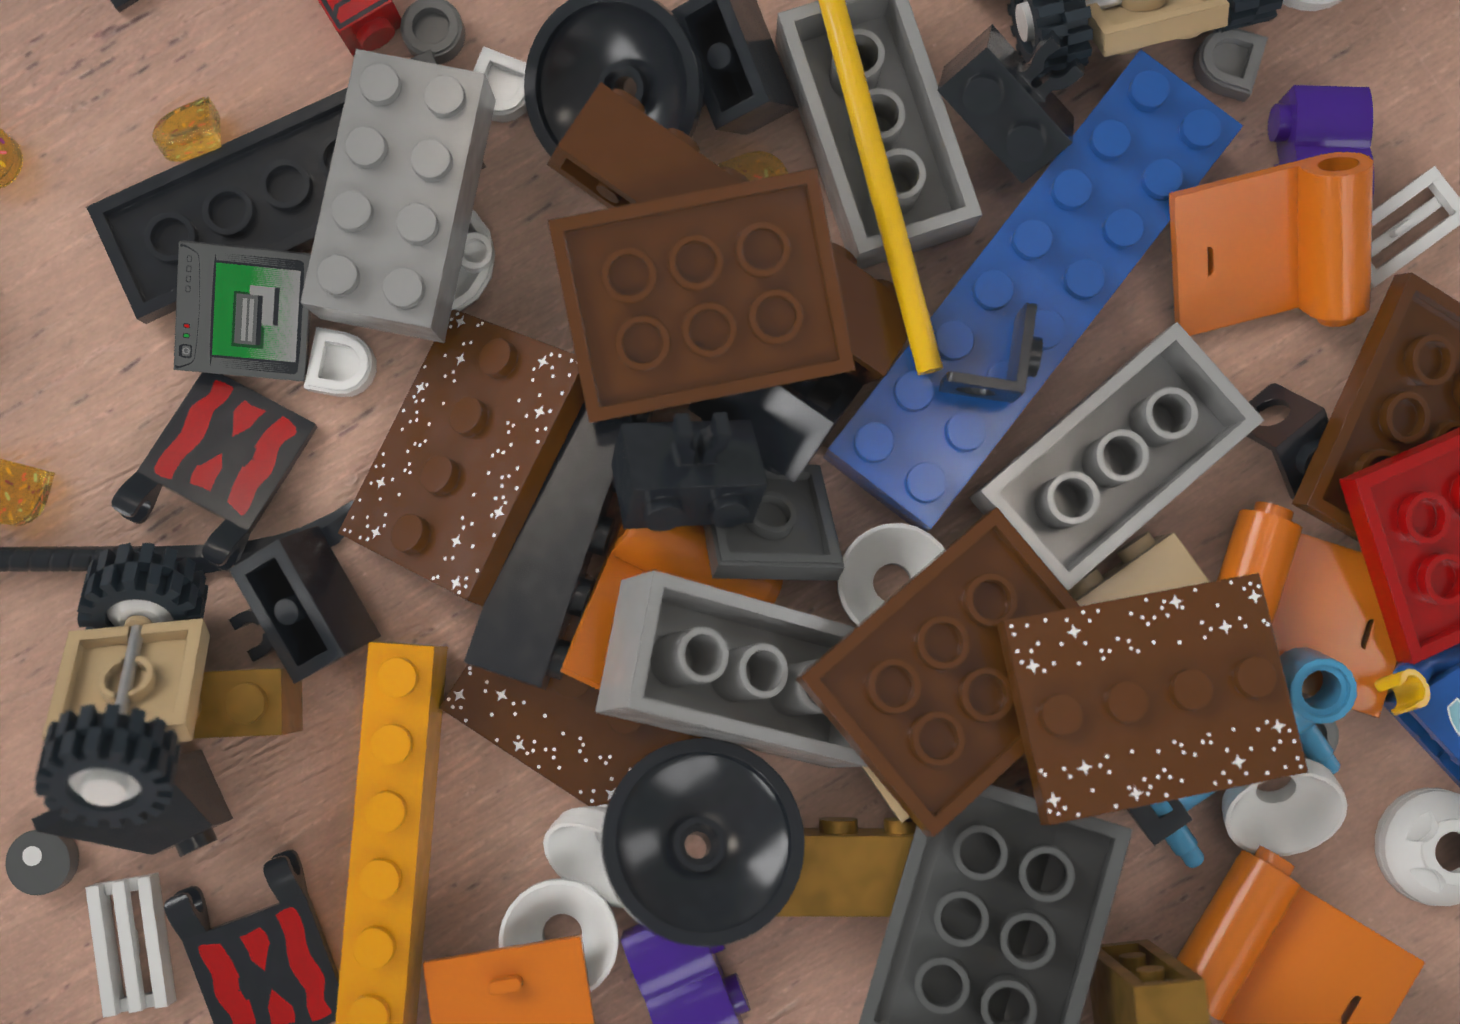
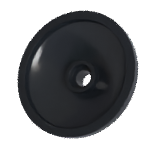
(609, 44)
(748, 832)

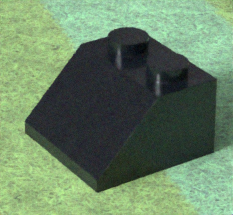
(788, 418)

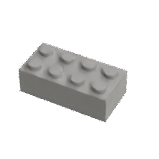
(911, 117)
(399, 196)
(1120, 455)
(720, 668)

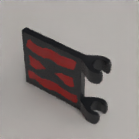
(224, 454)
(265, 963)

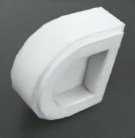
(506, 82)
(339, 364)

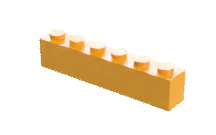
(392, 834)

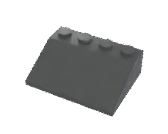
(998, 918)

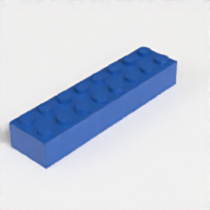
(1057, 249)

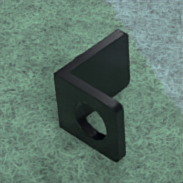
(1023, 362)
(1295, 437)

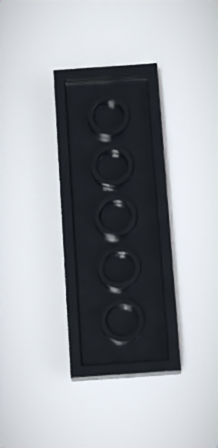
(247, 194)

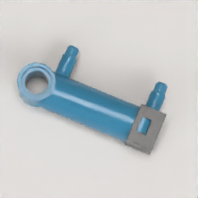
(1329, 704)

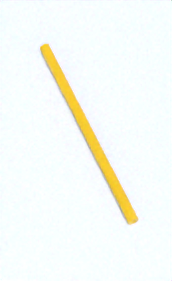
(881, 187)

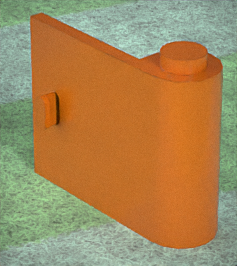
(1275, 244)
(632, 553)
(1314, 597)
(1290, 956)
(490, 990)

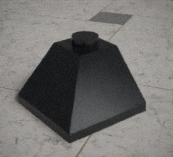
(184, 824)

